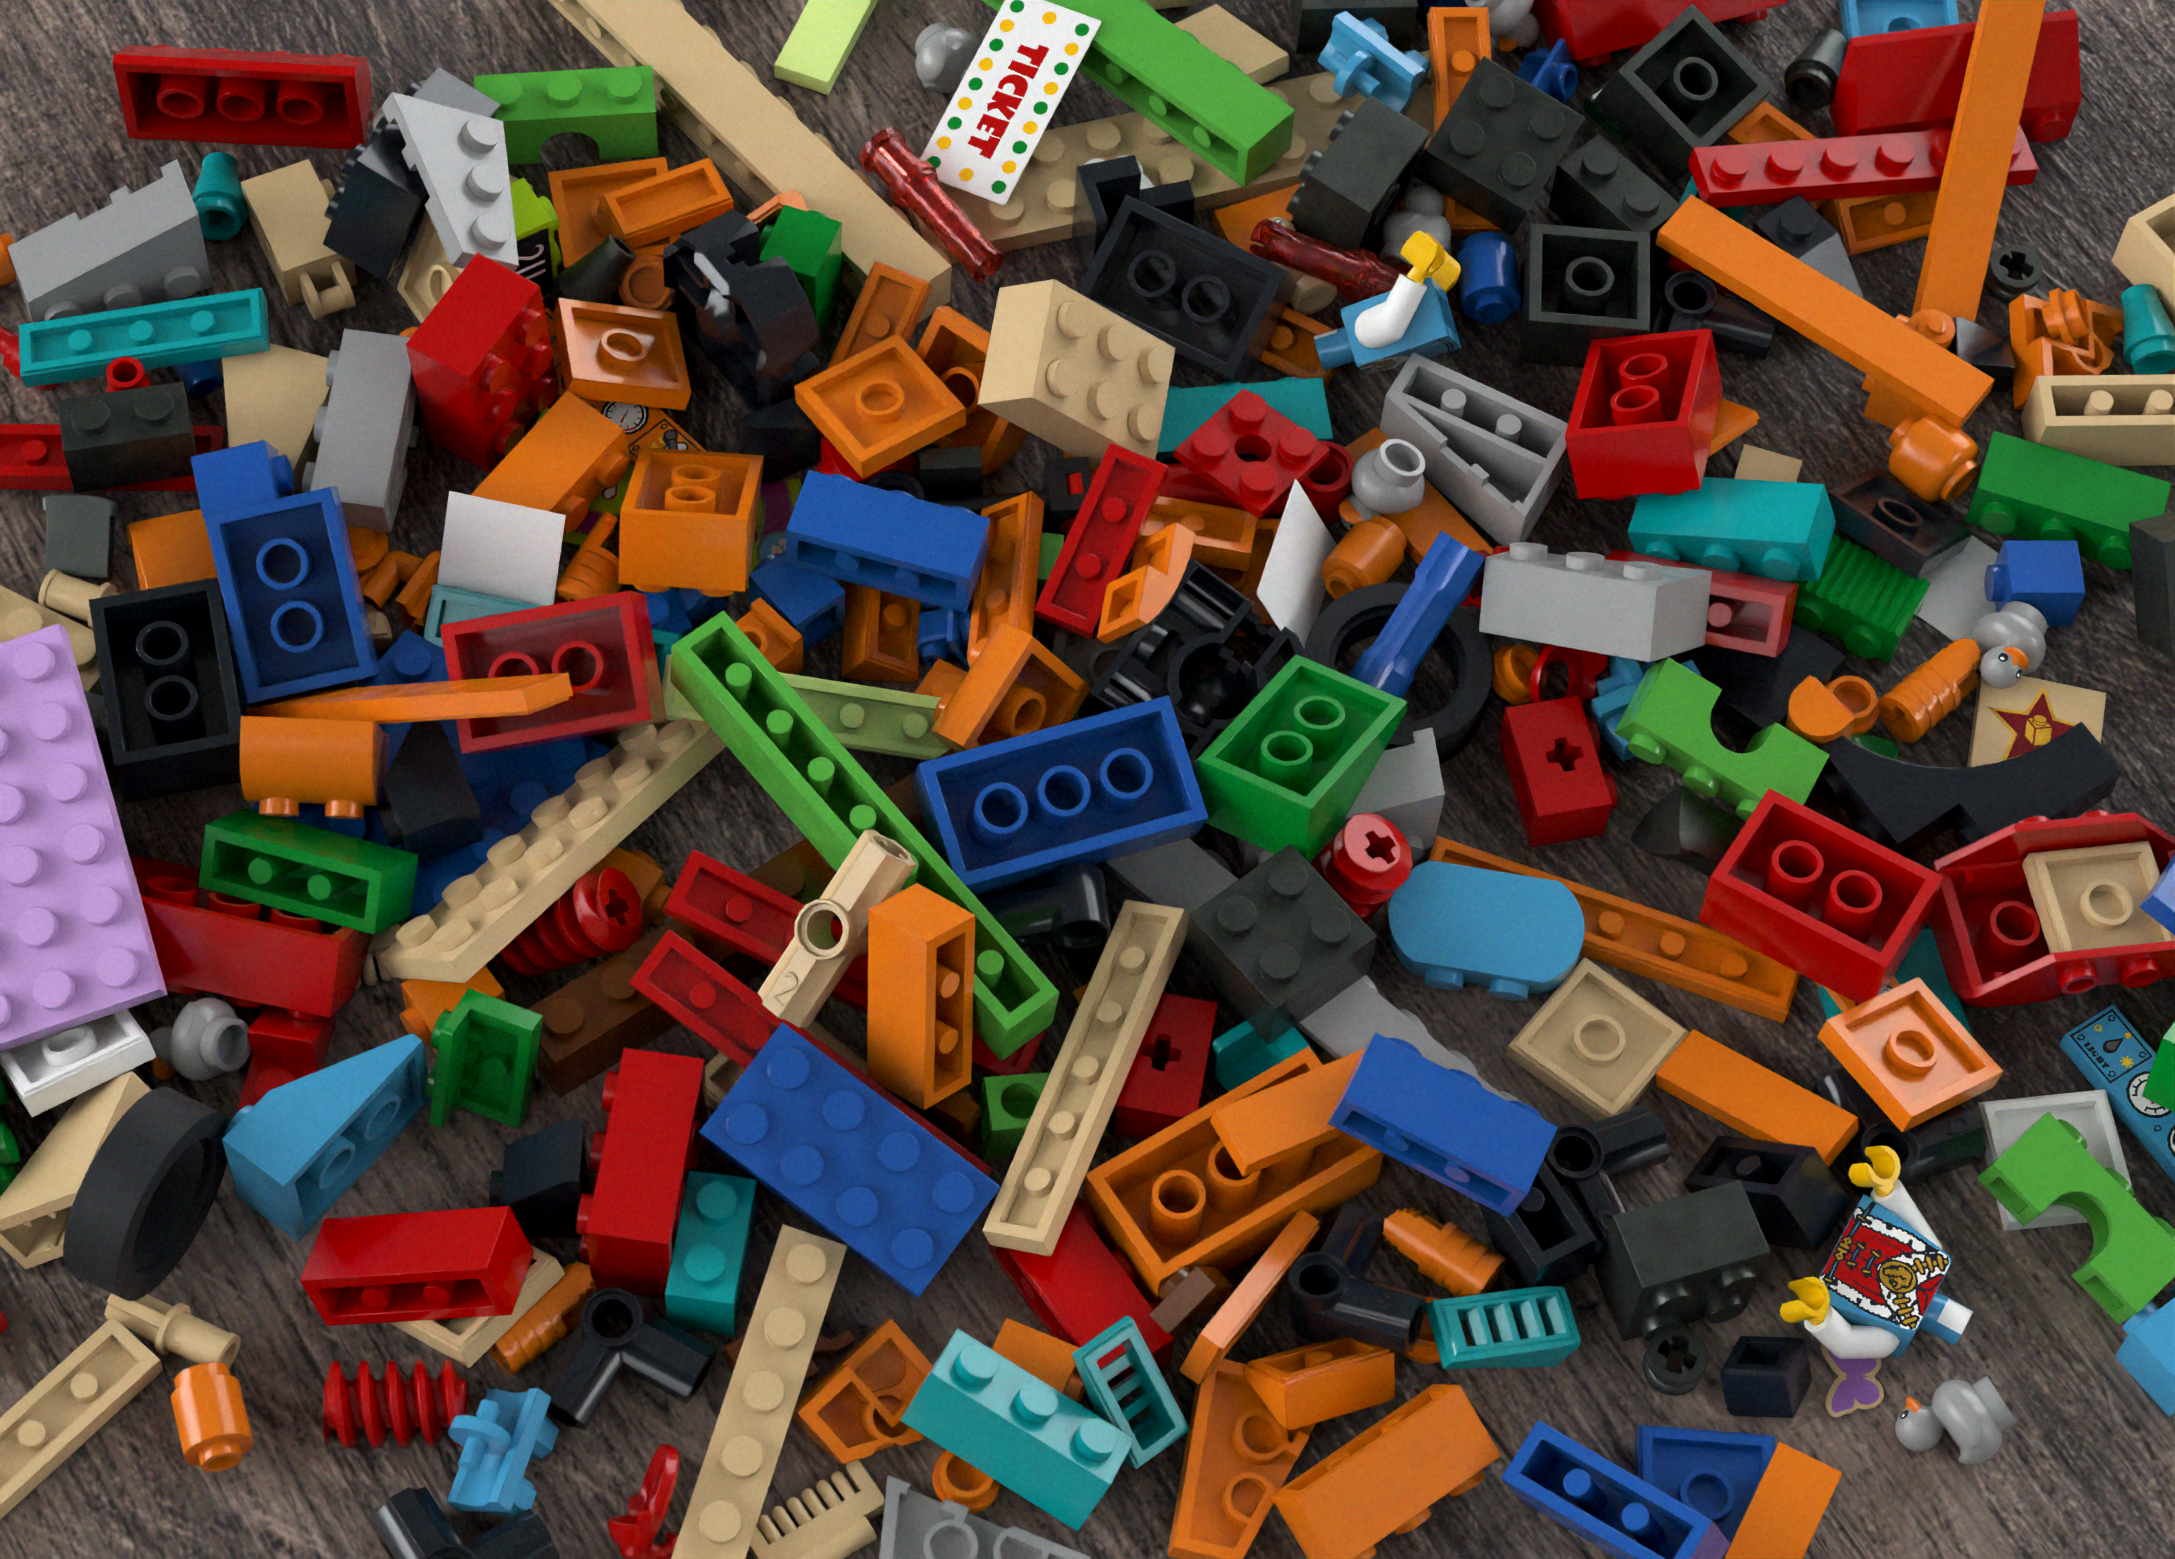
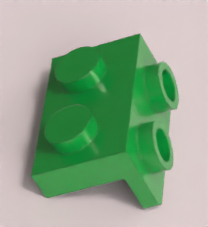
(484, 1060)

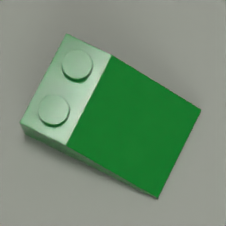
(1297, 757)

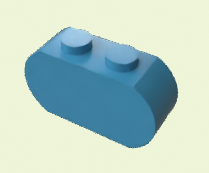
(1485, 929)

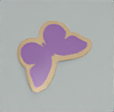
(1855, 1384)

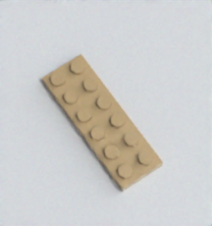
(551, 852)

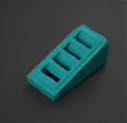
(1542, 1315)
(1165, 1420)

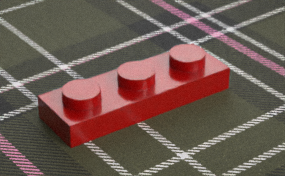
(1101, 539)

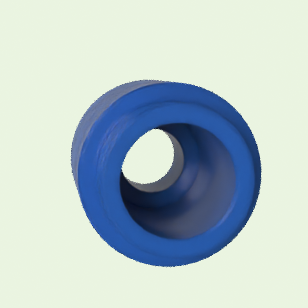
(1488, 278)

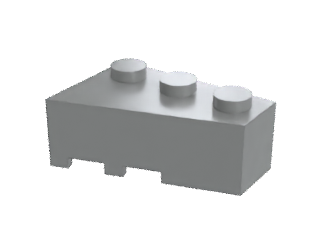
(118, 258)
(366, 428)
(1478, 446)
(1594, 602)
(1401, 788)

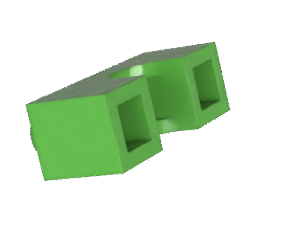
(603, 103)
(1672, 726)
(2130, 1248)

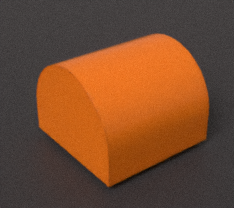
(1817, 714)

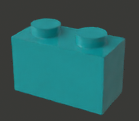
(711, 1253)

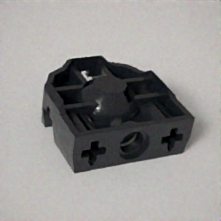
(742, 310)
(1205, 617)

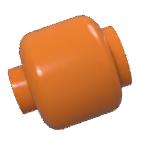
(1933, 458)

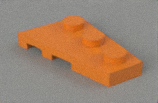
(1229, 1467)

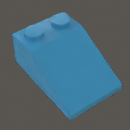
(324, 1132)

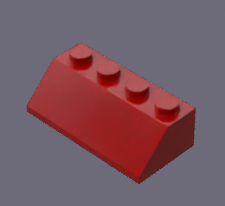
(1603, 26)
(1917, 79)
(244, 96)
(246, 947)

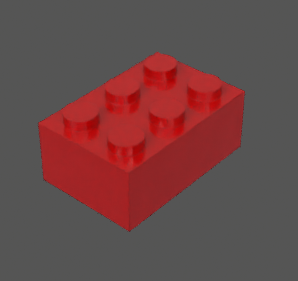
(483, 363)
(1644, 414)
(596, 640)
(1819, 898)
(642, 1169)

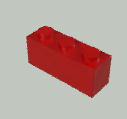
(1743, 608)
(417, 1266)
(1084, 1290)

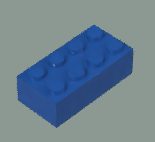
(1061, 797)
(848, 1161)

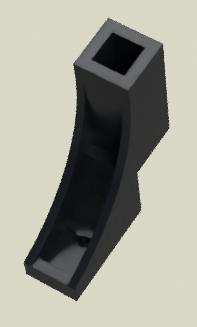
(1913, 803)

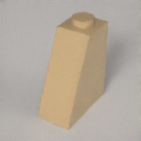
(276, 401)
(42, 1194)

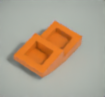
(1153, 579)

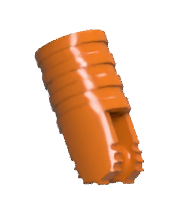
(592, 568)
(1931, 691)
(1444, 1252)
(545, 1321)

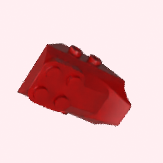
(1992, 929)

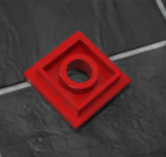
(1254, 428)

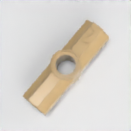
(813, 958)

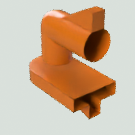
(415, 597)

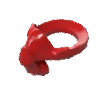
(1582, 669)
(648, 1509)

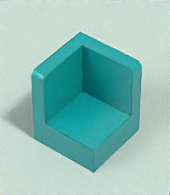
(1245, 1054)

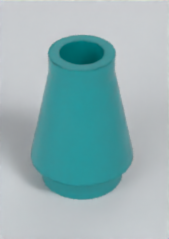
(219, 197)
(2147, 332)

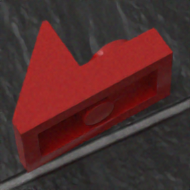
(283, 1051)

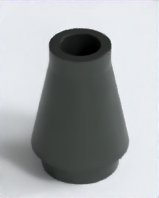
(1815, 72)
(595, 274)

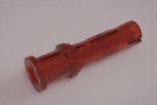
(916, 187)
(1353, 272)

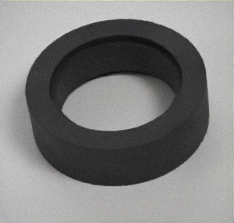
(1460, 644)
(146, 1194)

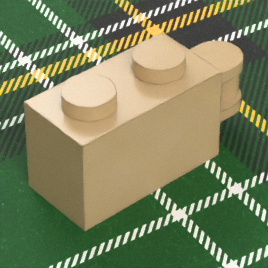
(290, 225)

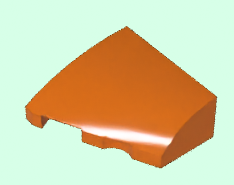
(2040, 355)
(864, 1397)

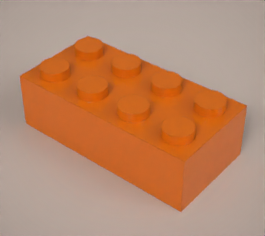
(1188, 1205)

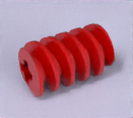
(1365, 863)
(586, 922)
(392, 1404)

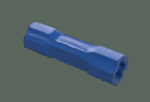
(1438, 587)

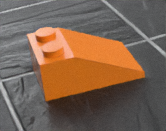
(690, 521)

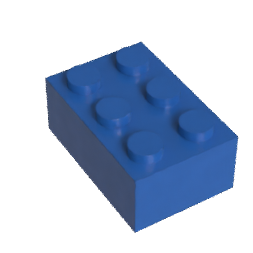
(292, 594)

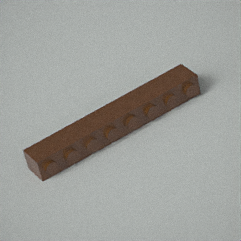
(602, 1014)

